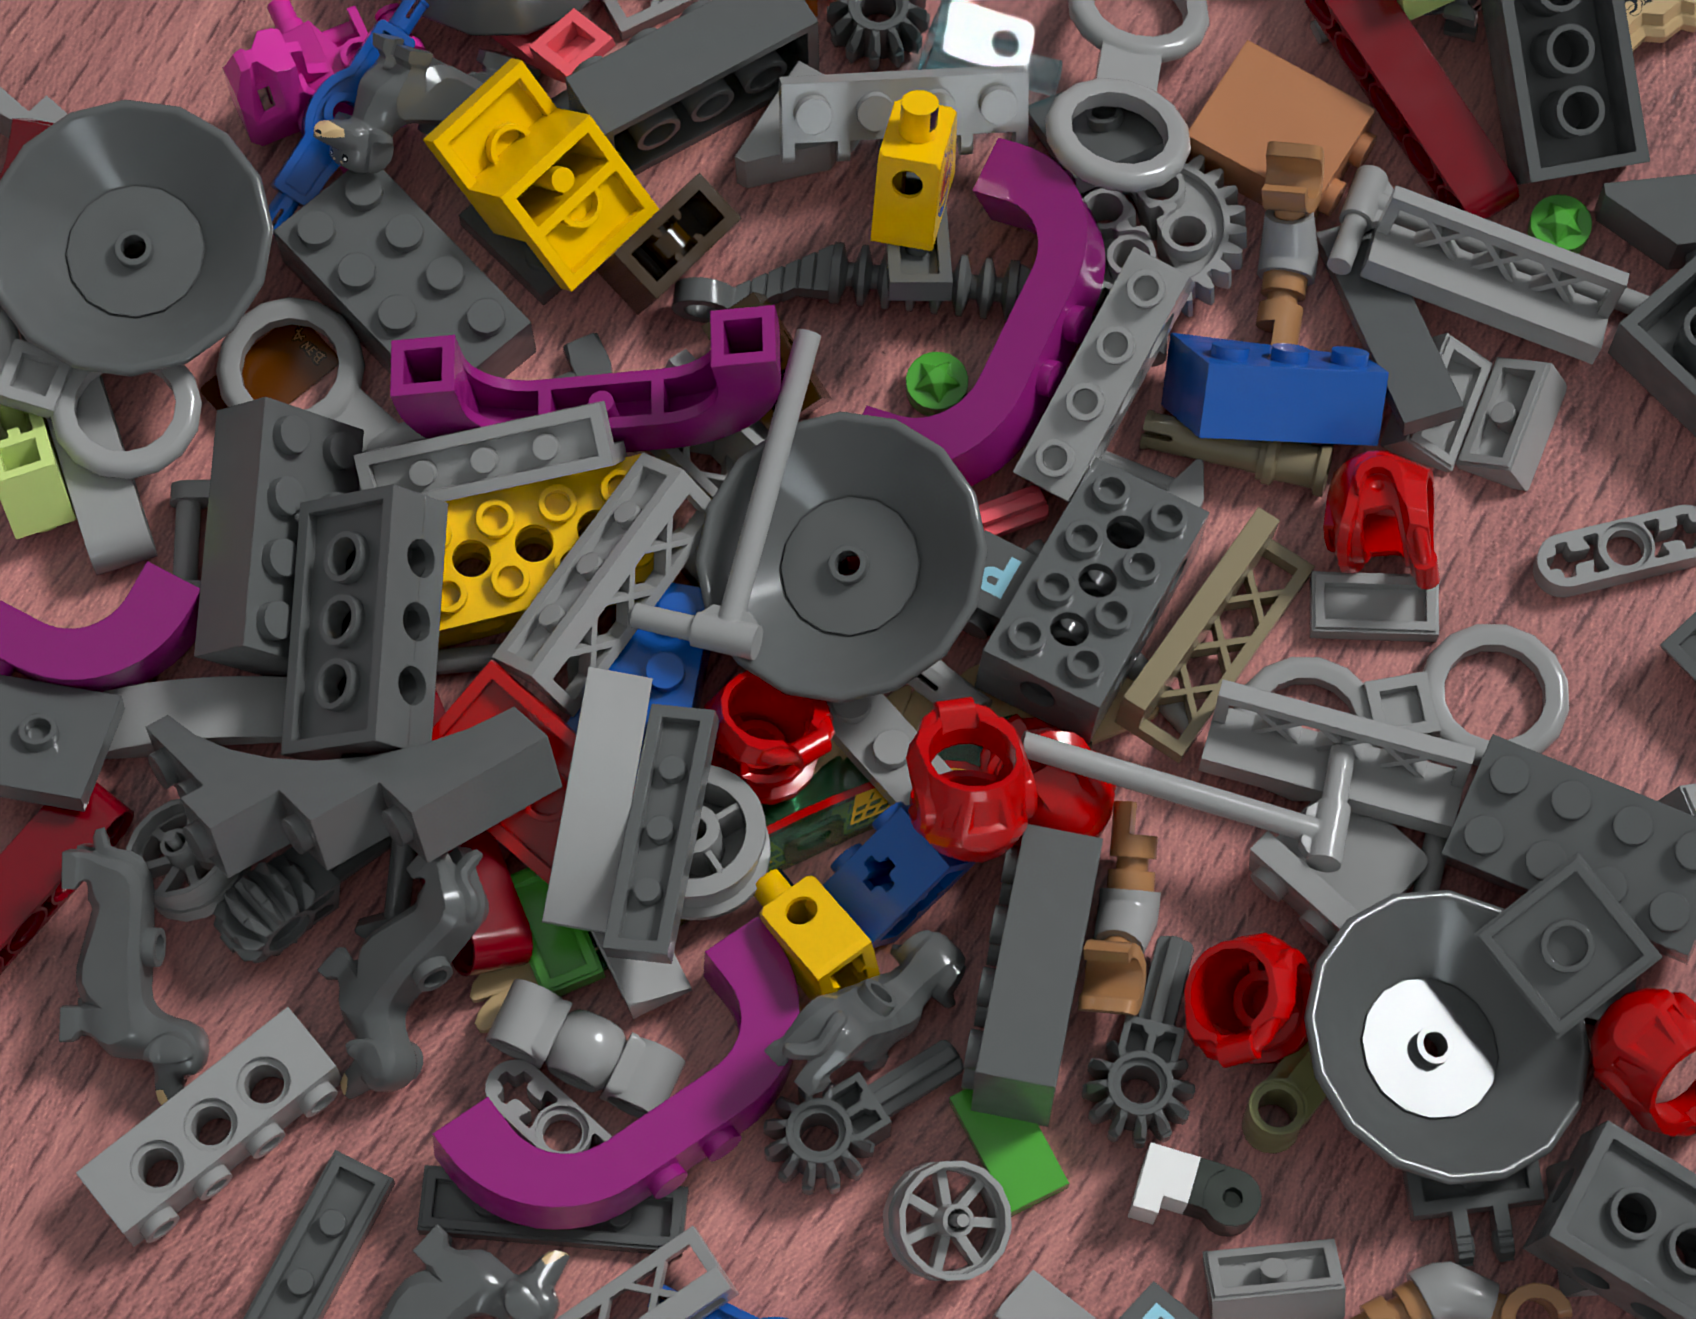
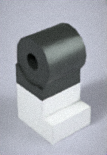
(1197, 1188)

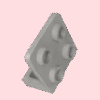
(1374, 866)

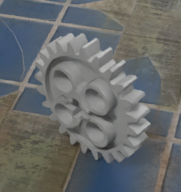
(1196, 213)

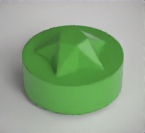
(1561, 222)
(936, 383)

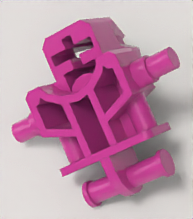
(290, 67)

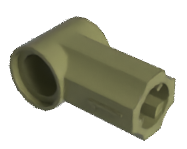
(1291, 1088)

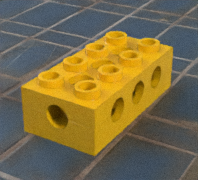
(495, 529)

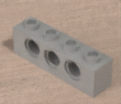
(1105, 374)
(223, 1091)

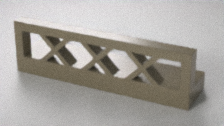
(1195, 623)

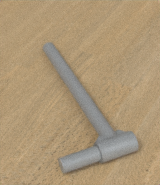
(1364, 206)
(729, 626)
(1319, 829)

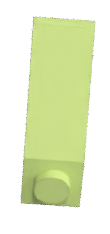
(31, 475)

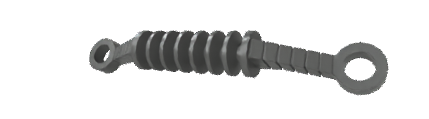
(828, 274)

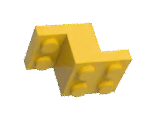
(541, 174)

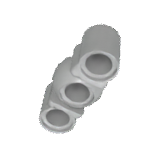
(584, 1049)

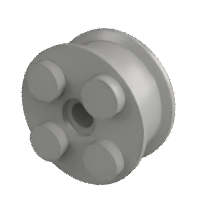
(729, 848)

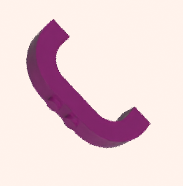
(1045, 324)
(647, 409)
(122, 650)
(657, 1149)

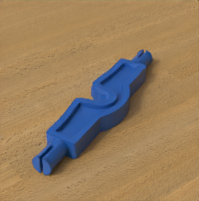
(309, 162)

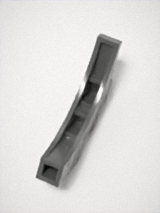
(336, 808)

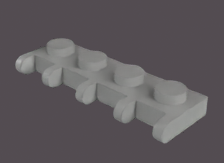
(861, 103)

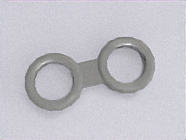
(1126, 79)
(52, 389)
(344, 400)
(1418, 698)

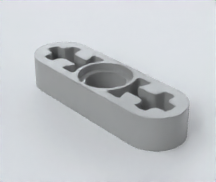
(1575, 547)
(539, 1092)

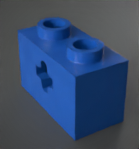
(892, 877)

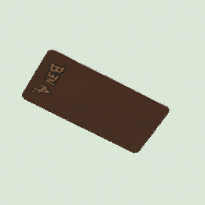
(281, 366)

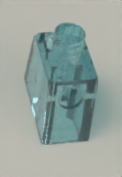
(979, 37)

